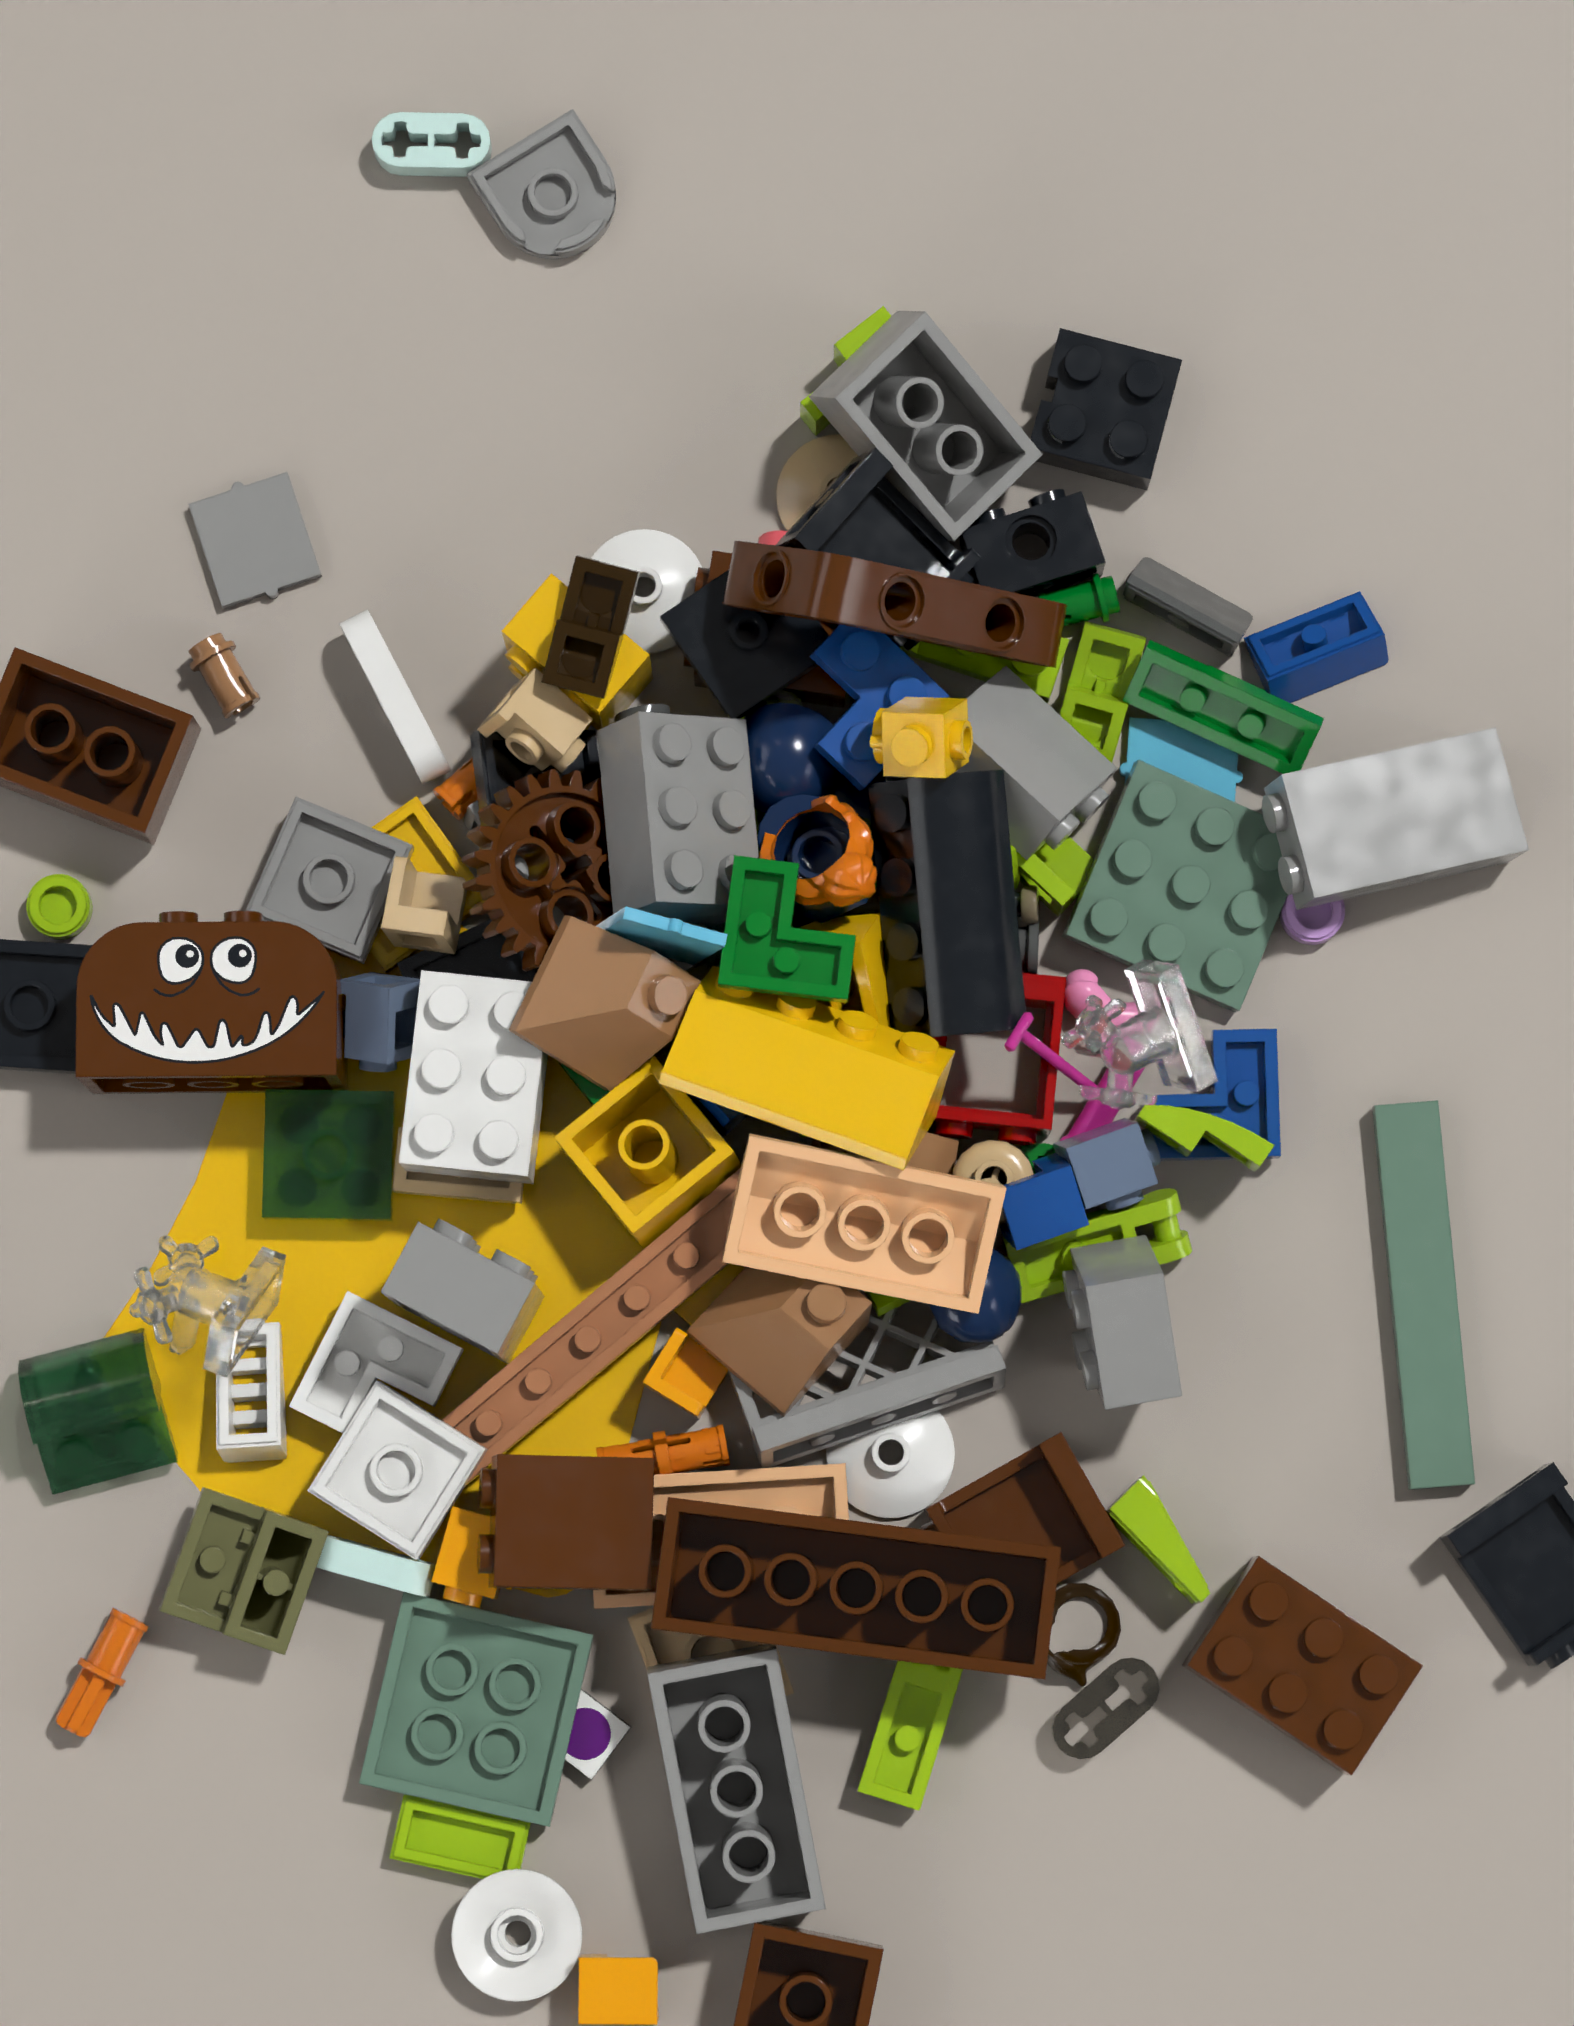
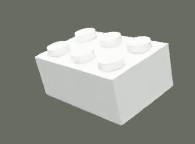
(472, 1082)

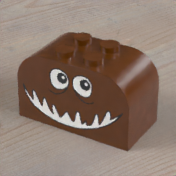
(209, 1008)

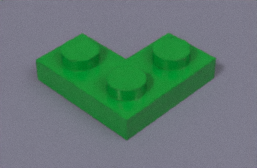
(764, 948)

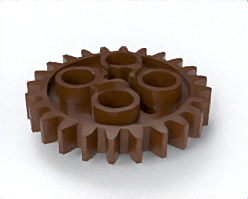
(524, 907)

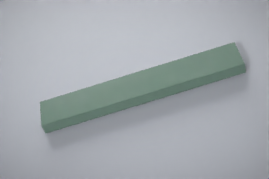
(1423, 1295)

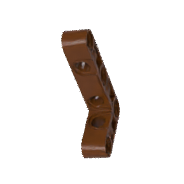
(894, 602)

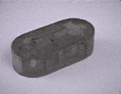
(1116, 1720)

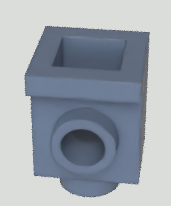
(379, 1019)

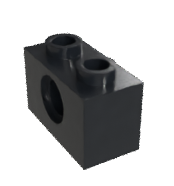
(1062, 525)

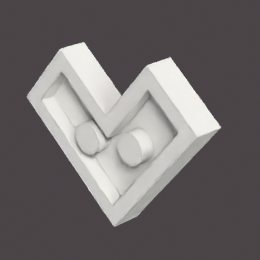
(368, 1346)

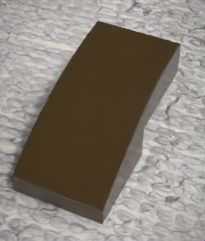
(591, 627)

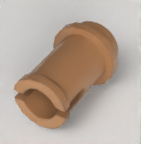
(223, 674)

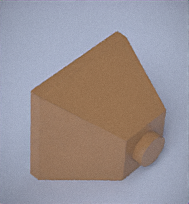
(602, 1003)
(780, 1331)

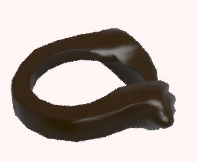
(1076, 1663)

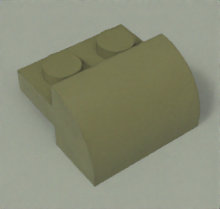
(243, 1570)

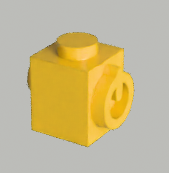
(922, 737)

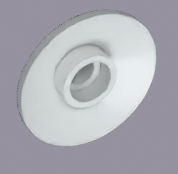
(670, 567)
(902, 1487)
(509, 1969)

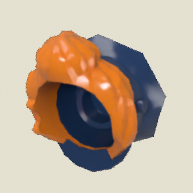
(831, 851)

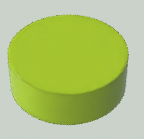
(59, 906)

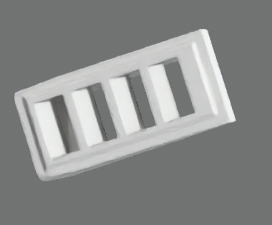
(254, 1446)

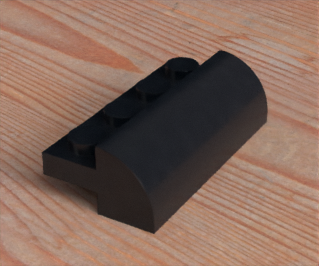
(947, 903)

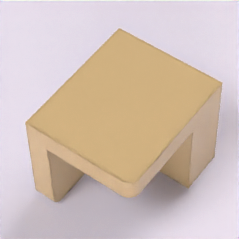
(423, 909)

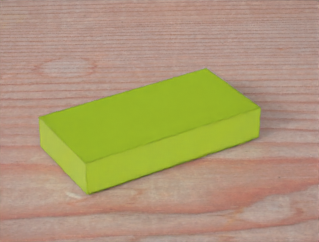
(458, 1838)

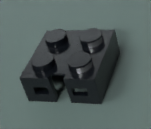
(1105, 408)

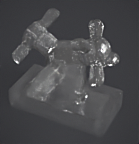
(1160, 1033)
(228, 1306)

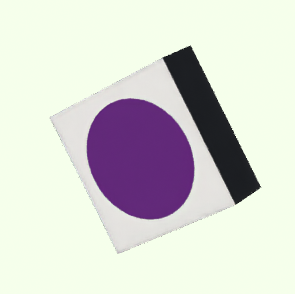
(594, 1735)

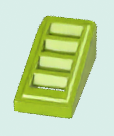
(1150, 1529)

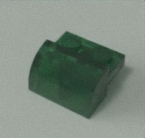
(96, 1411)

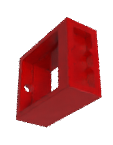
(1017, 1128)

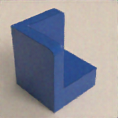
(1042, 1204)

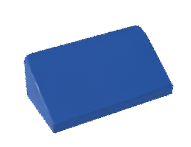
(1318, 649)

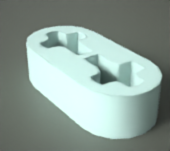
(431, 129)
(376, 1566)

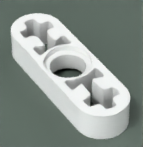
(395, 697)

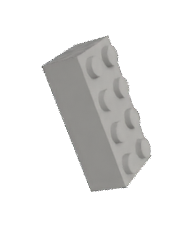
(736, 1788)

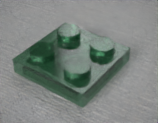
(328, 1155)

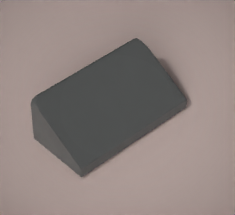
(1187, 605)

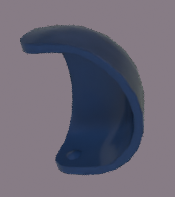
(784, 754)

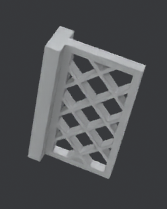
(877, 1403)

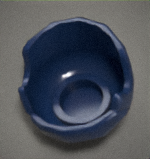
(997, 1309)

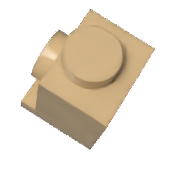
(538, 723)

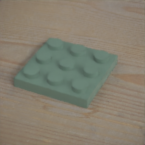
(1182, 885)
(476, 1709)

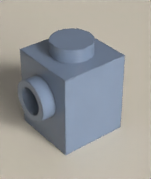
(1112, 1163)

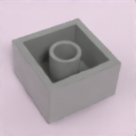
(1125, 1322)

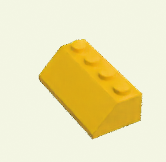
(810, 1069)

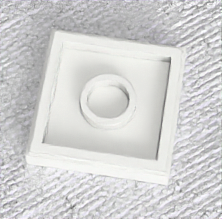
(397, 1470)

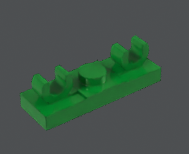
(1222, 709)

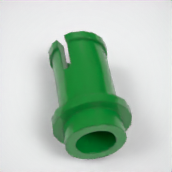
(1086, 599)

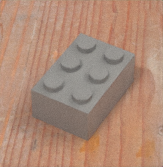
(930, 418)
(676, 812)
(463, 1291)

